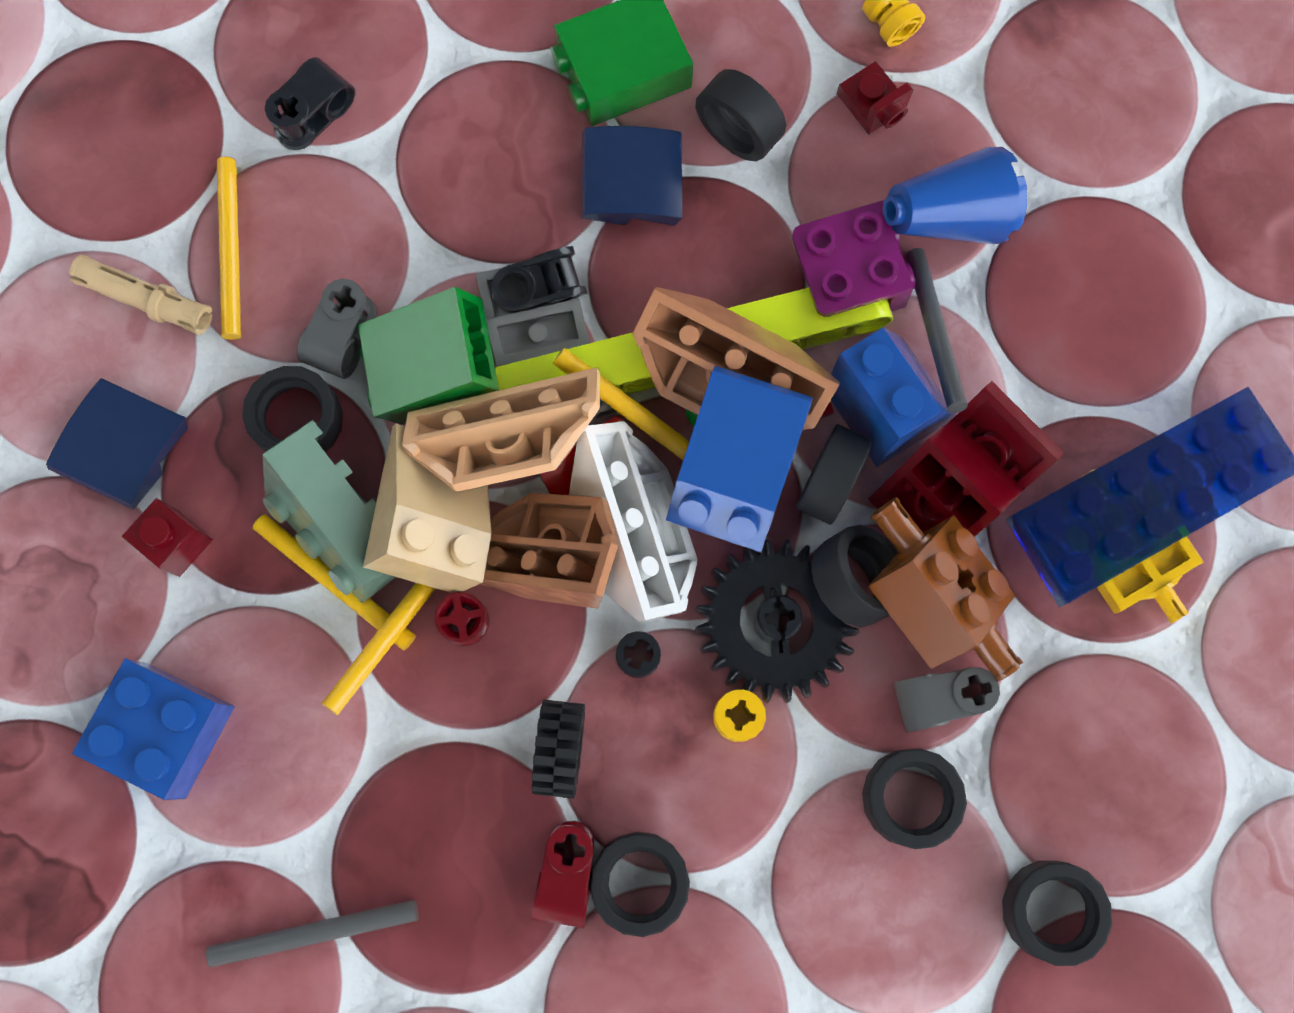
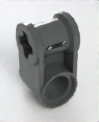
(333, 334)
(938, 699)

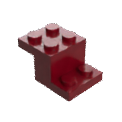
(972, 465)

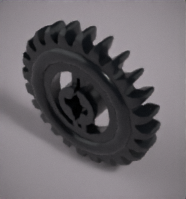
(782, 669)

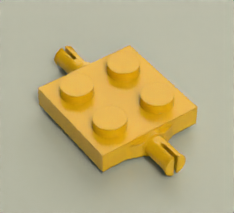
(1153, 579)

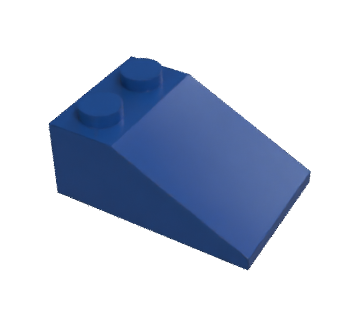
(738, 458)

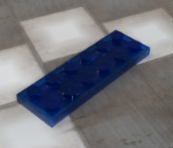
(1152, 496)

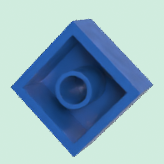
(153, 730)

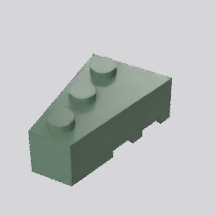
(322, 509)

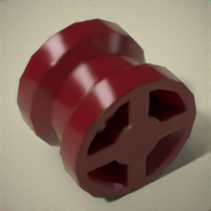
(451, 611)

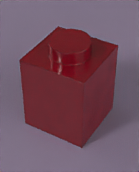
(167, 537)

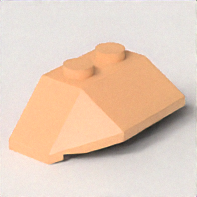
(503, 431)

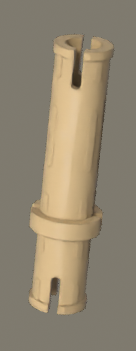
(158, 301)

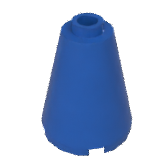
(962, 200)

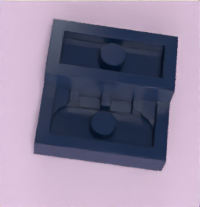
(631, 174)
(116, 443)

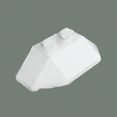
(653, 555)

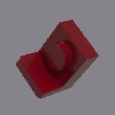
(875, 98)

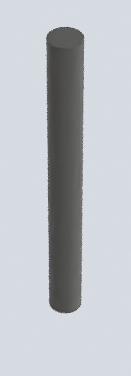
(937, 332)
(312, 933)

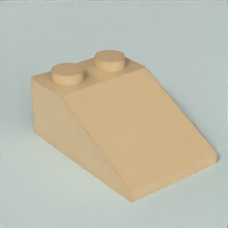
(426, 527)

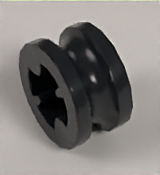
(630, 641)

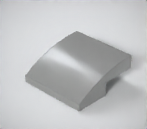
(530, 331)

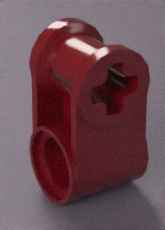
(565, 882)

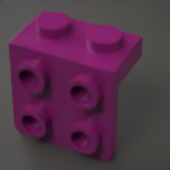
(853, 261)

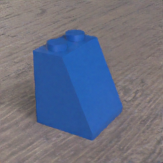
(887, 395)

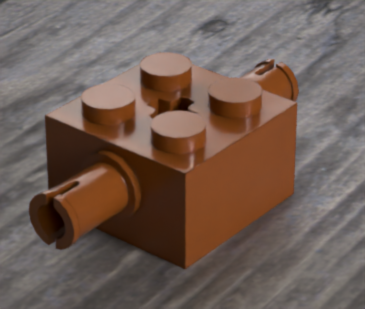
(943, 591)

